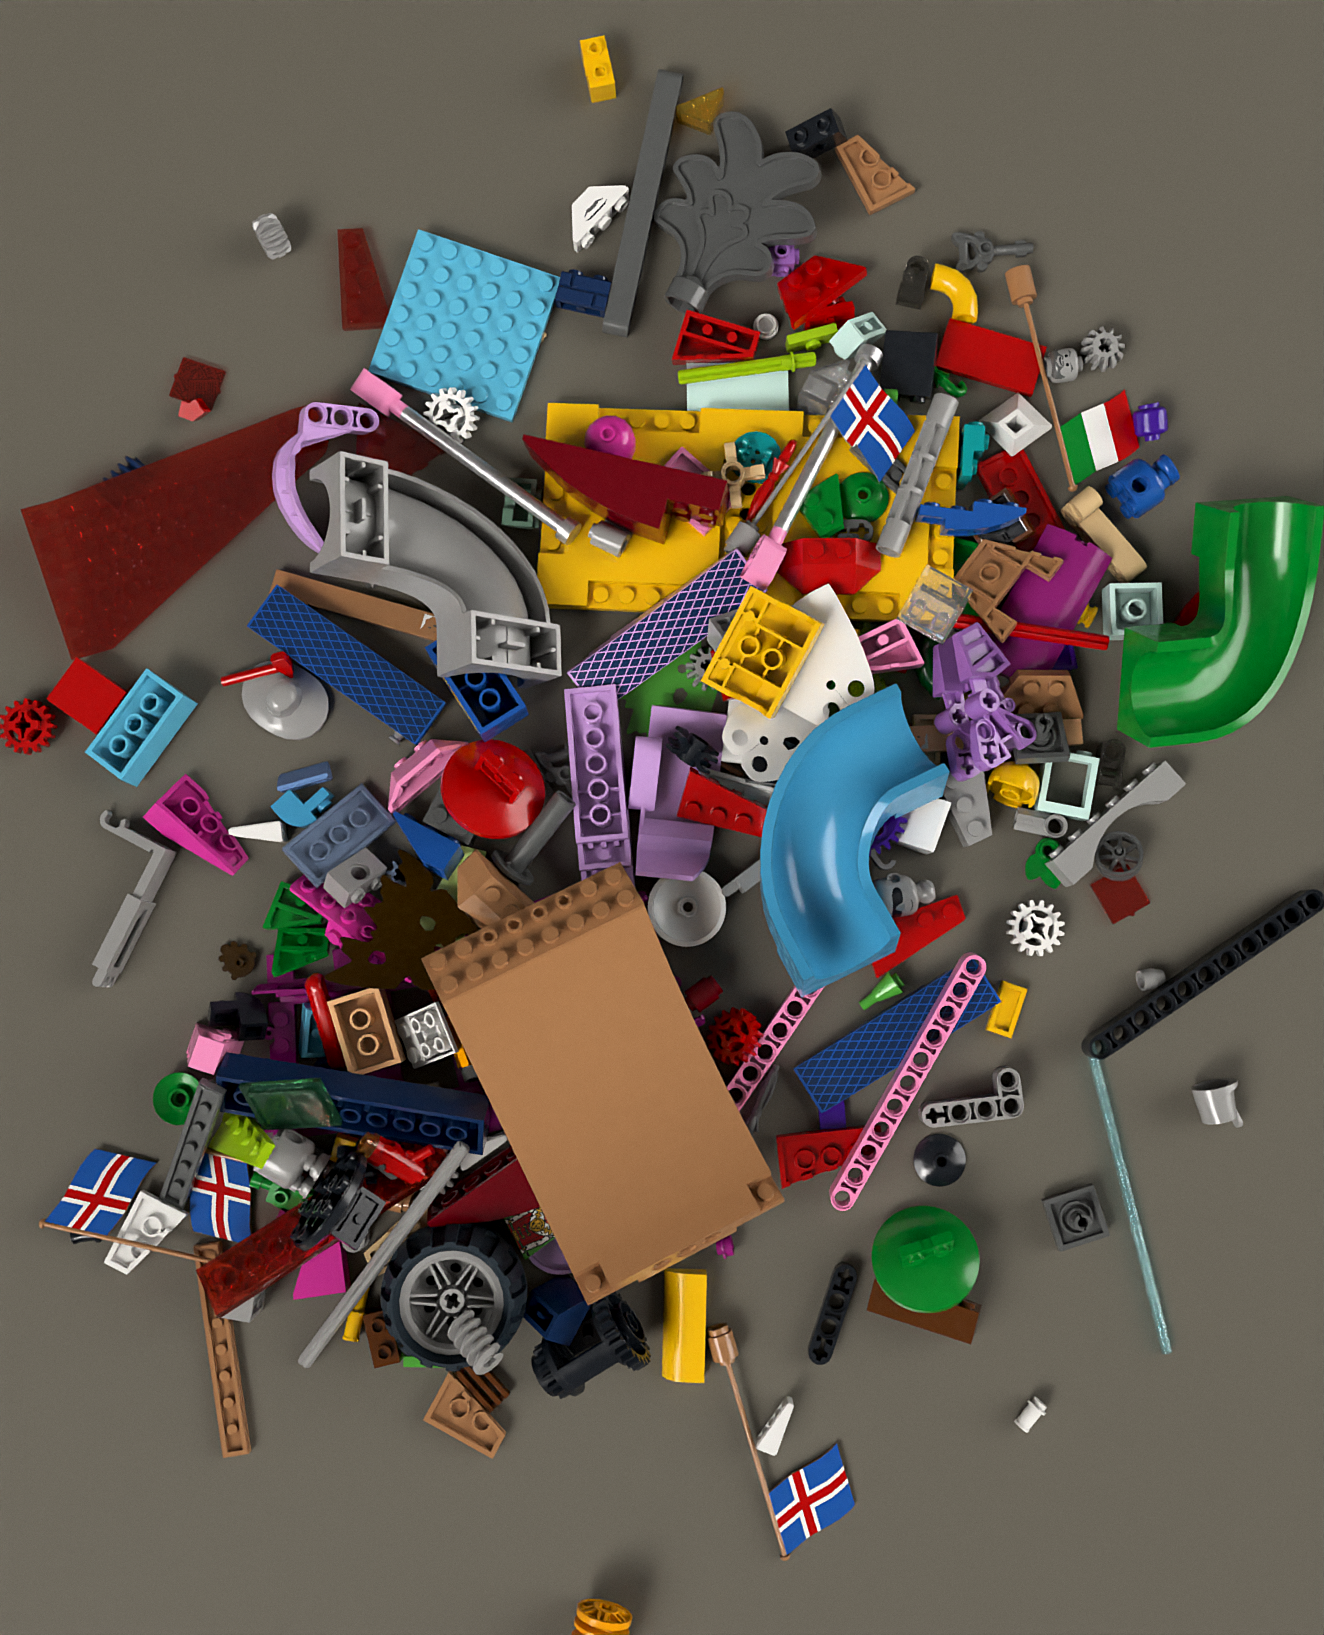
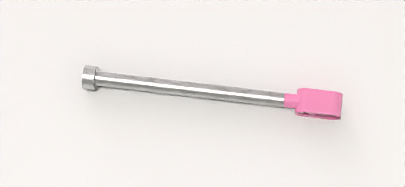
(388, 401)
(769, 550)

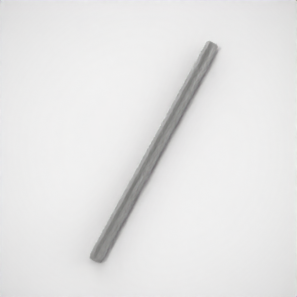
(384, 1253)

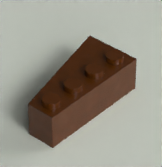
(955, 1323)

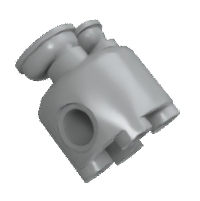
(290, 1159)

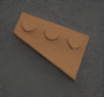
(871, 177)

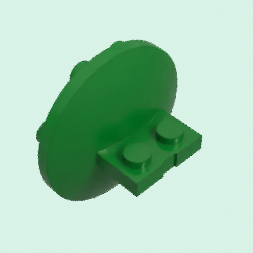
(925, 1259)

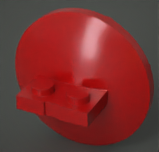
(492, 789)

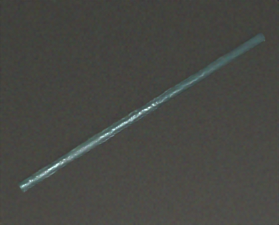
(1130, 1205)

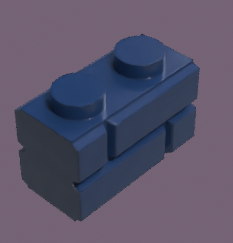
(583, 293)

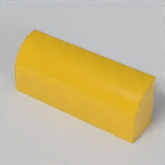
(684, 1325)

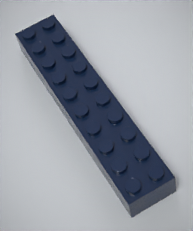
(371, 1103)

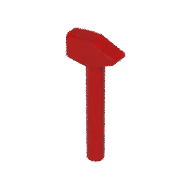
(280, 662)

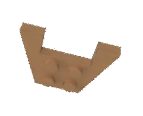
(993, 572)

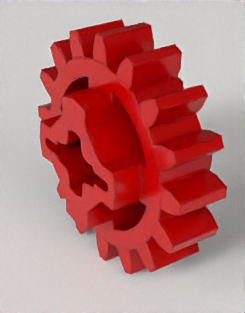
(25, 715)
(735, 1023)

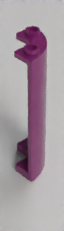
(1052, 602)

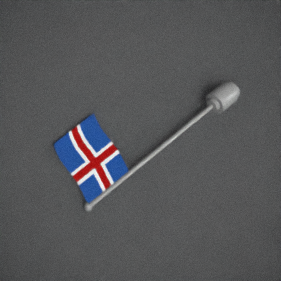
(863, 418)

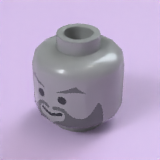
(1062, 365)

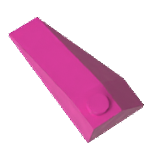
(191, 822)

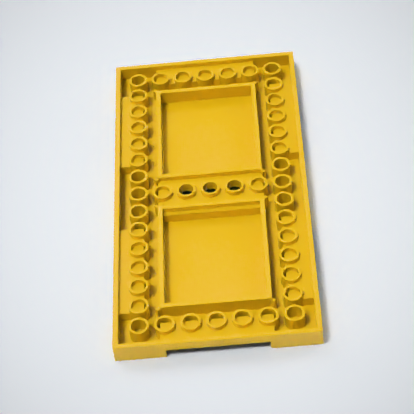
(649, 571)

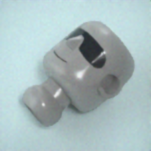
(902, 894)

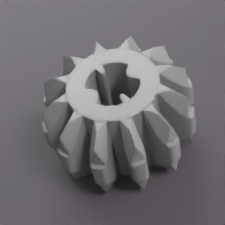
(271, 236)
(1110, 343)
(697, 671)

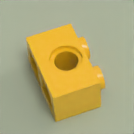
(598, 69)

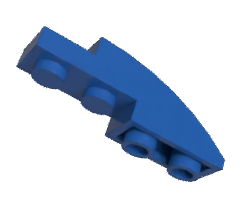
(979, 519)

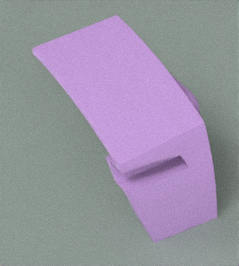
(667, 843)

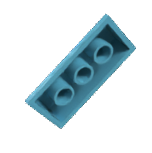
(141, 728)

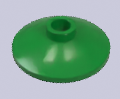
(865, 509)
(166, 1097)

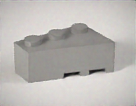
(968, 808)

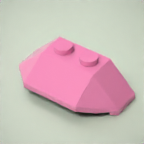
(419, 771)

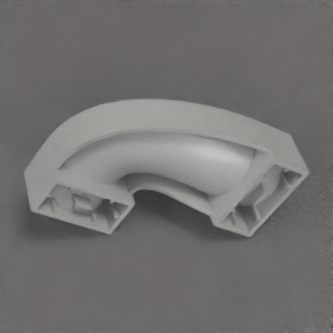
(449, 557)

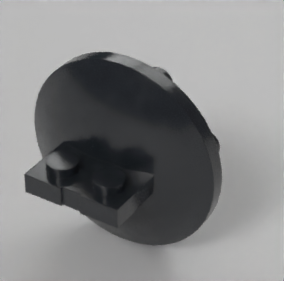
(342, 1209)

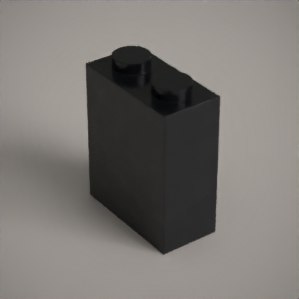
(909, 364)

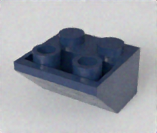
(556, 1309)

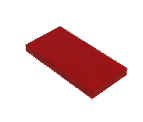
(989, 357)
(1019, 475)

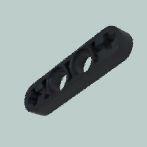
(829, 1312)

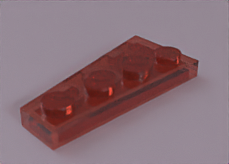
(360, 289)

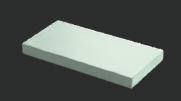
(749, 392)

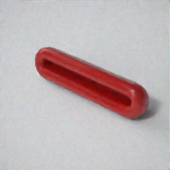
(318, 997)

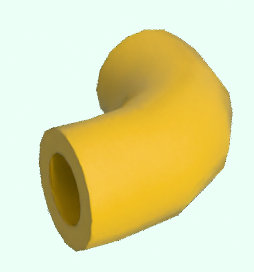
(959, 291)

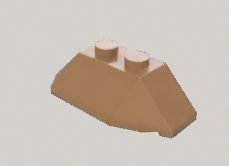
(486, 892)

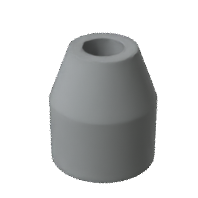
(1149, 978)

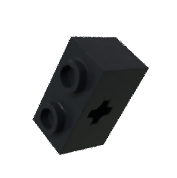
(817, 134)

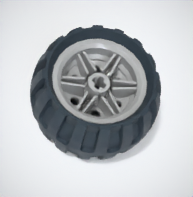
(432, 1252)

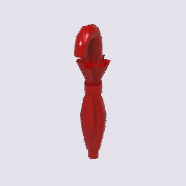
(767, 487)

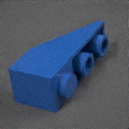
(435, 851)

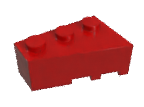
(713, 341)

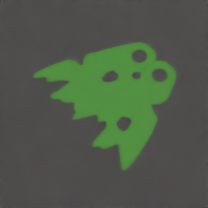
(660, 691)

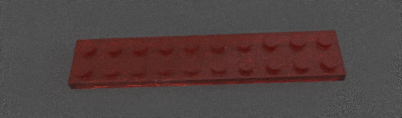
(271, 1252)

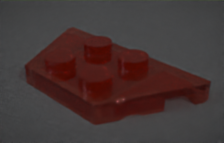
(397, 444)

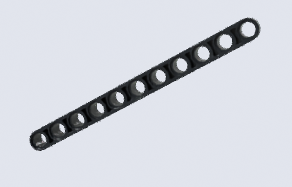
(1215, 972)

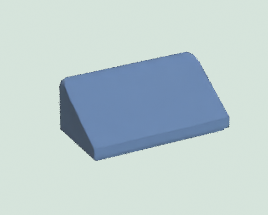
(304, 777)

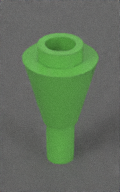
(888, 987)

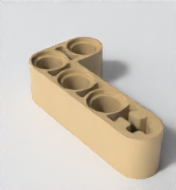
(1094, 527)

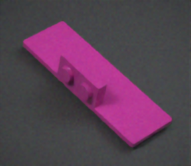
(342, 922)

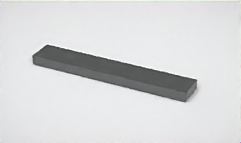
(192, 1143)

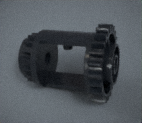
(621, 1342)

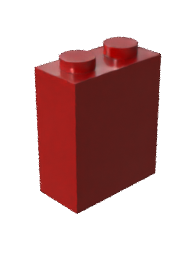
(87, 695)

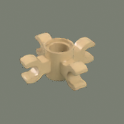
(754, 472)

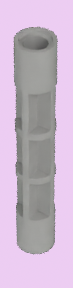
(917, 475)

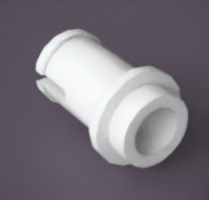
(1030, 1414)

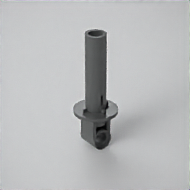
(533, 840)

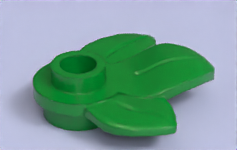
(1036, 866)

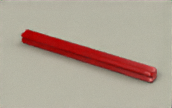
(1044, 633)

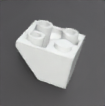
(1015, 424)

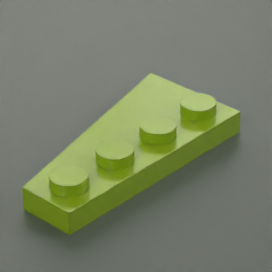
(243, 1140)

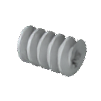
(474, 1343)

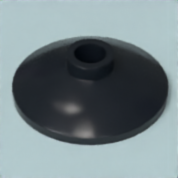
(926, 1158)

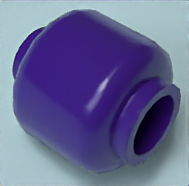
(1150, 421)

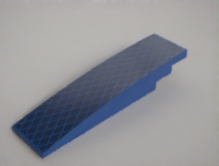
(346, 664)
(883, 1041)

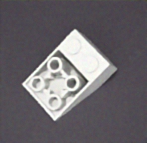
(426, 1035)

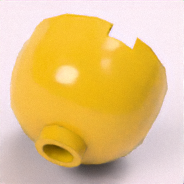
(1013, 784)

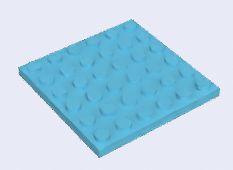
(465, 324)

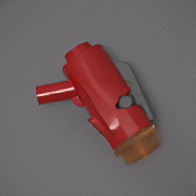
(393, 1159)

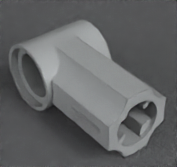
(1037, 822)

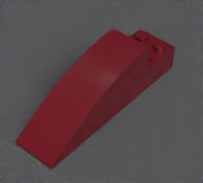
(632, 491)
(486, 1194)

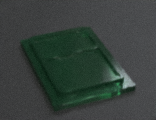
(291, 1104)

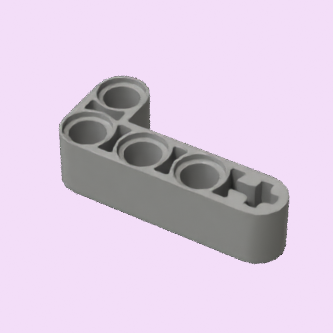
(971, 1103)

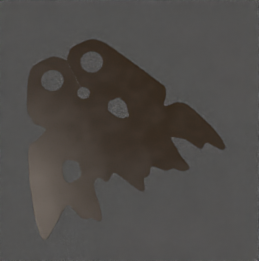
(400, 931)

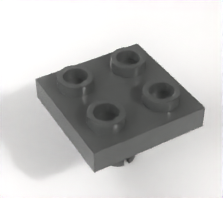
(1049, 743)
(1075, 1217)

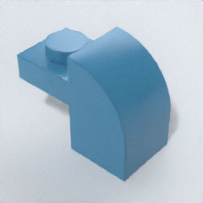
(296, 812)

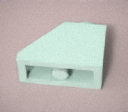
(855, 332)

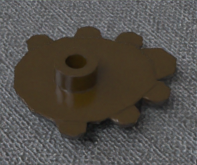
(237, 960)

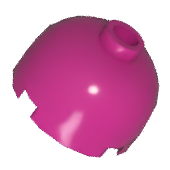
(611, 436)

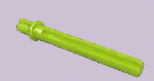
(745, 368)

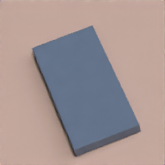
(338, 834)

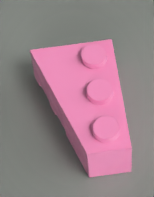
(890, 648)
(209, 1047)

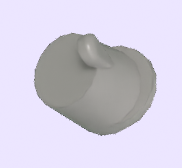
(1217, 1101)

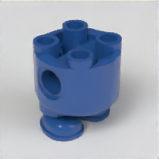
(1147, 480)

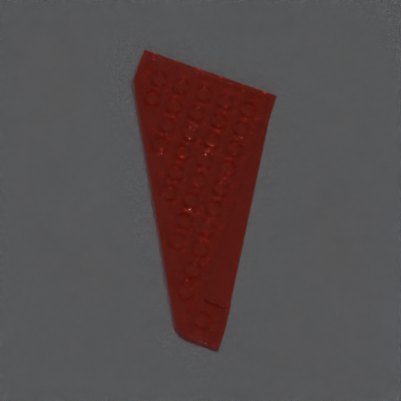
(143, 534)

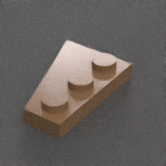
(464, 1417)

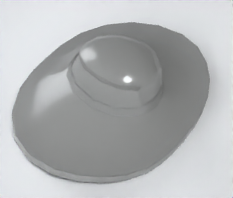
(286, 705)

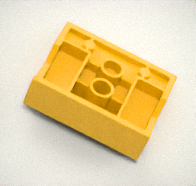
(762, 652)

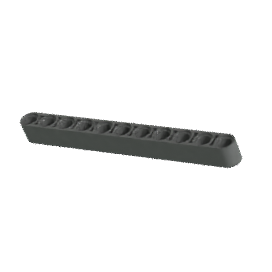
(643, 203)

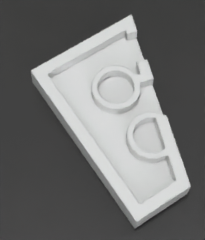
(146, 1223)

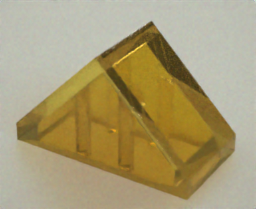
(701, 111)

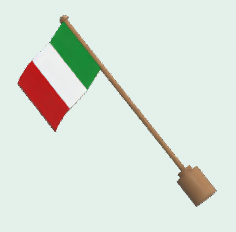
(1094, 436)

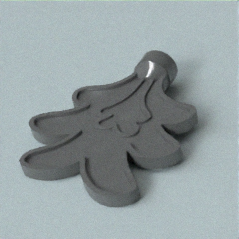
(734, 212)

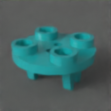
(756, 441)

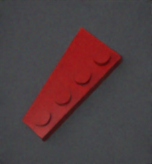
(920, 930)

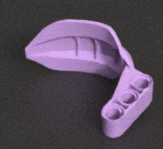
(310, 433)

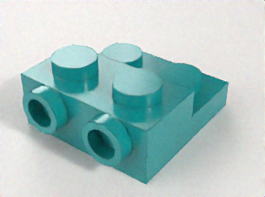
(971, 448)

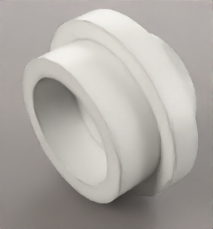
(767, 325)

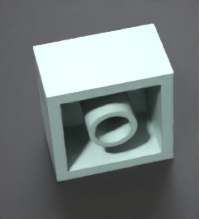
(1130, 606)

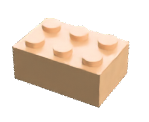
(366, 1031)

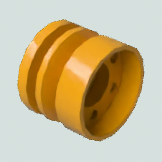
(601, 1618)

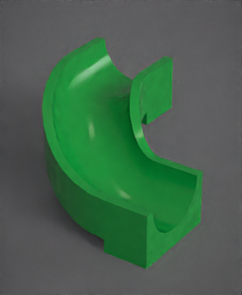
(1249, 623)

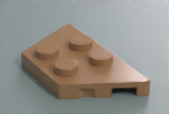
(1043, 693)

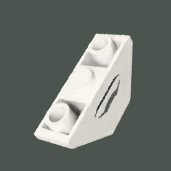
(595, 211)

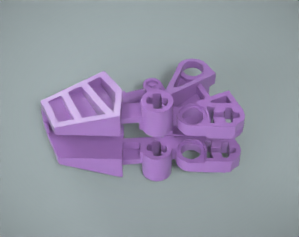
(972, 663)

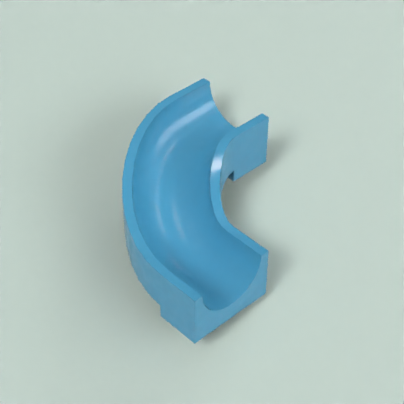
(820, 833)

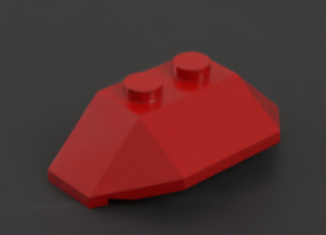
(840, 562)

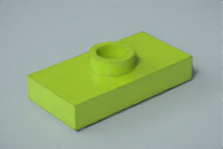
(811, 338)

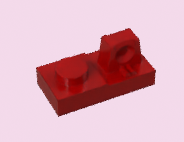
(837, 312)

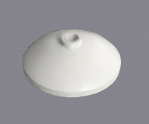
(684, 927)

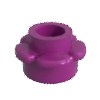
(725, 1247)

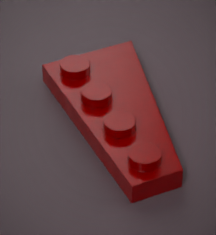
(719, 806)
(814, 1152)

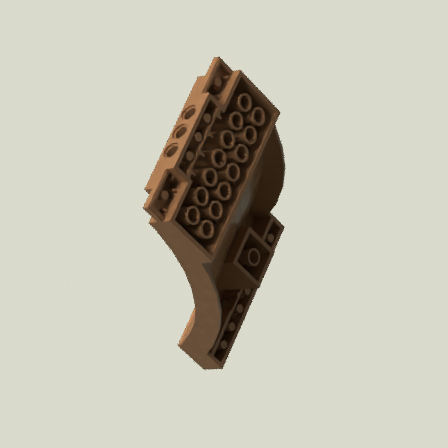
(603, 1082)

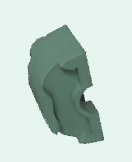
(515, 515)

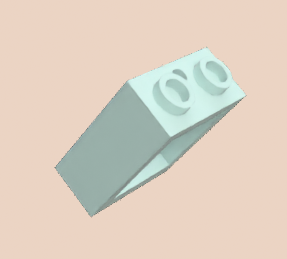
(1071, 812)

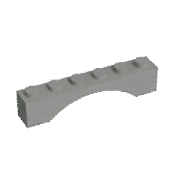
(1077, 856)

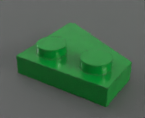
(824, 508)
(290, 911)
(298, 948)

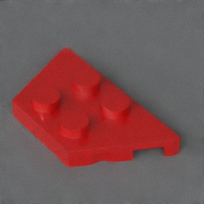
(816, 286)

